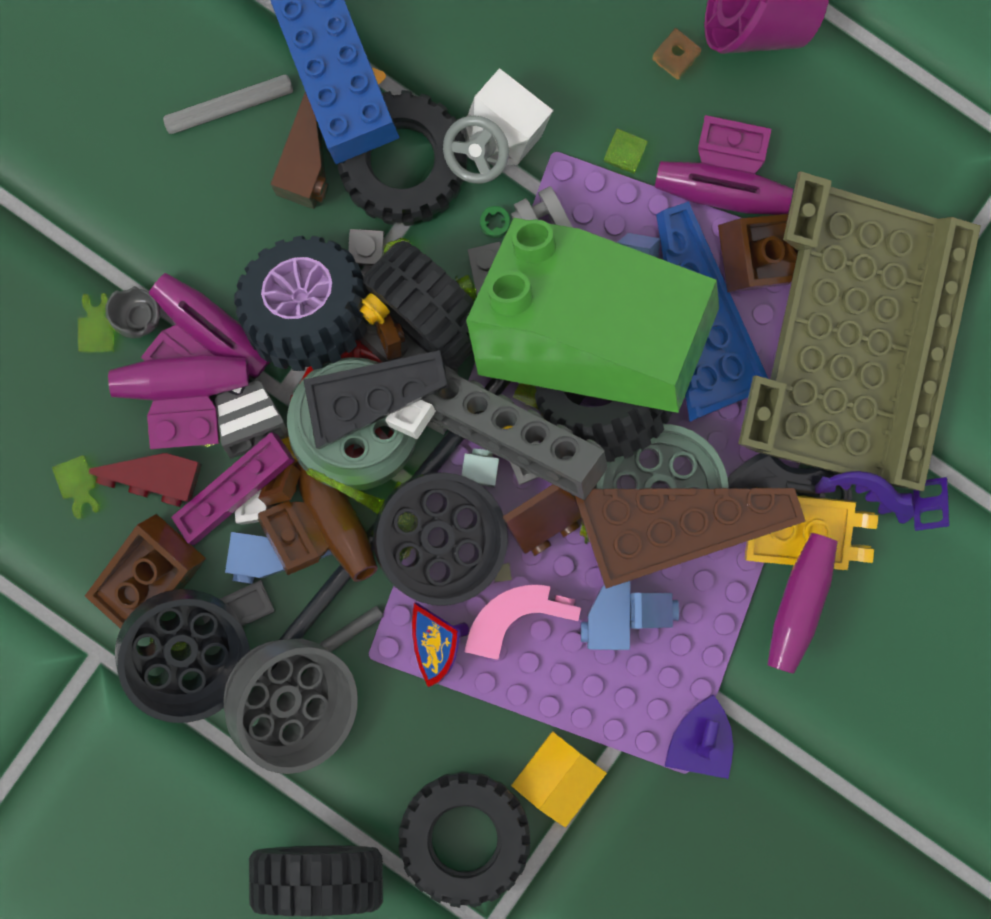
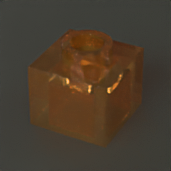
(676, 64)

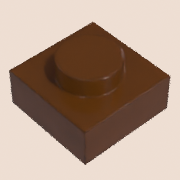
(391, 337)
(281, 487)

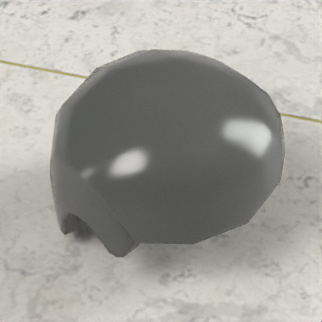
(132, 312)

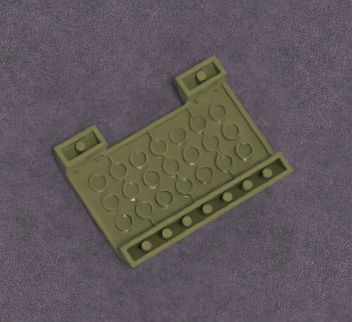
(862, 336)

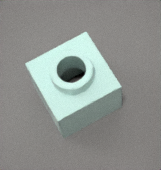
(481, 467)

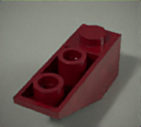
(160, 473)

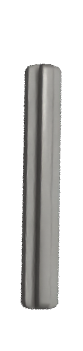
(228, 104)

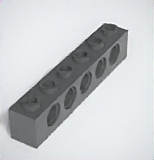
(575, 475)

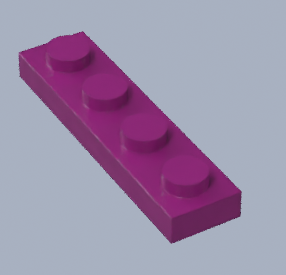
(233, 488)

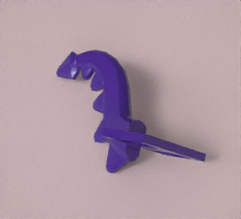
(902, 504)

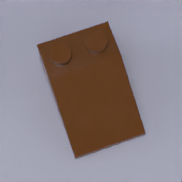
(301, 167)
(756, 253)
(543, 518)
(145, 565)

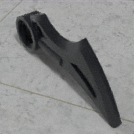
(771, 472)

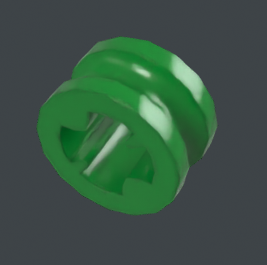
(493, 211)

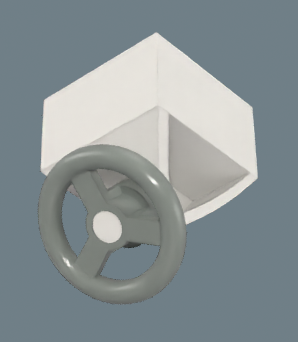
(499, 129)

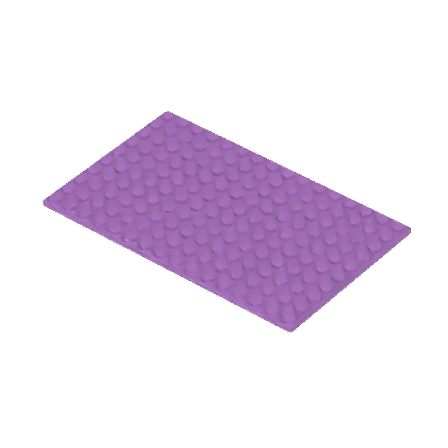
(543, 668)

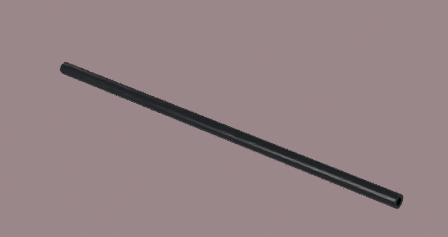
(340, 576)

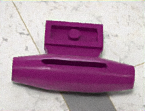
(727, 171)
(199, 327)
(180, 395)
(802, 603)

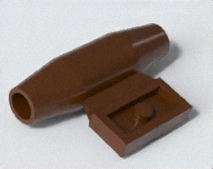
(321, 522)

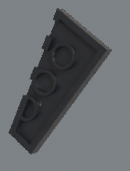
(360, 396)

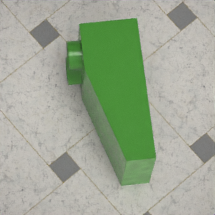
(590, 317)

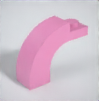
(495, 618)

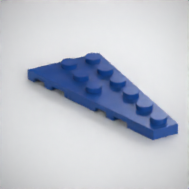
(728, 355)

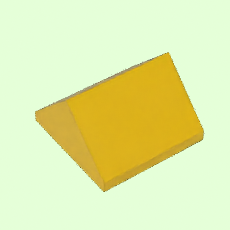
(558, 779)

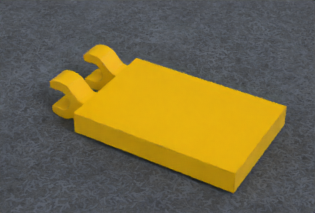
(824, 517)

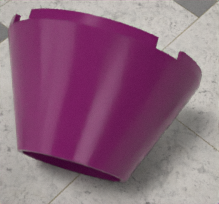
(762, 24)

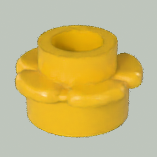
(373, 309)

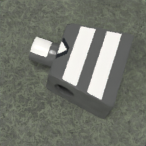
(246, 418)

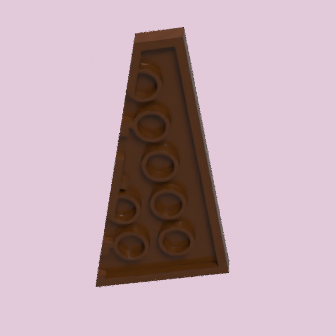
(662, 527)

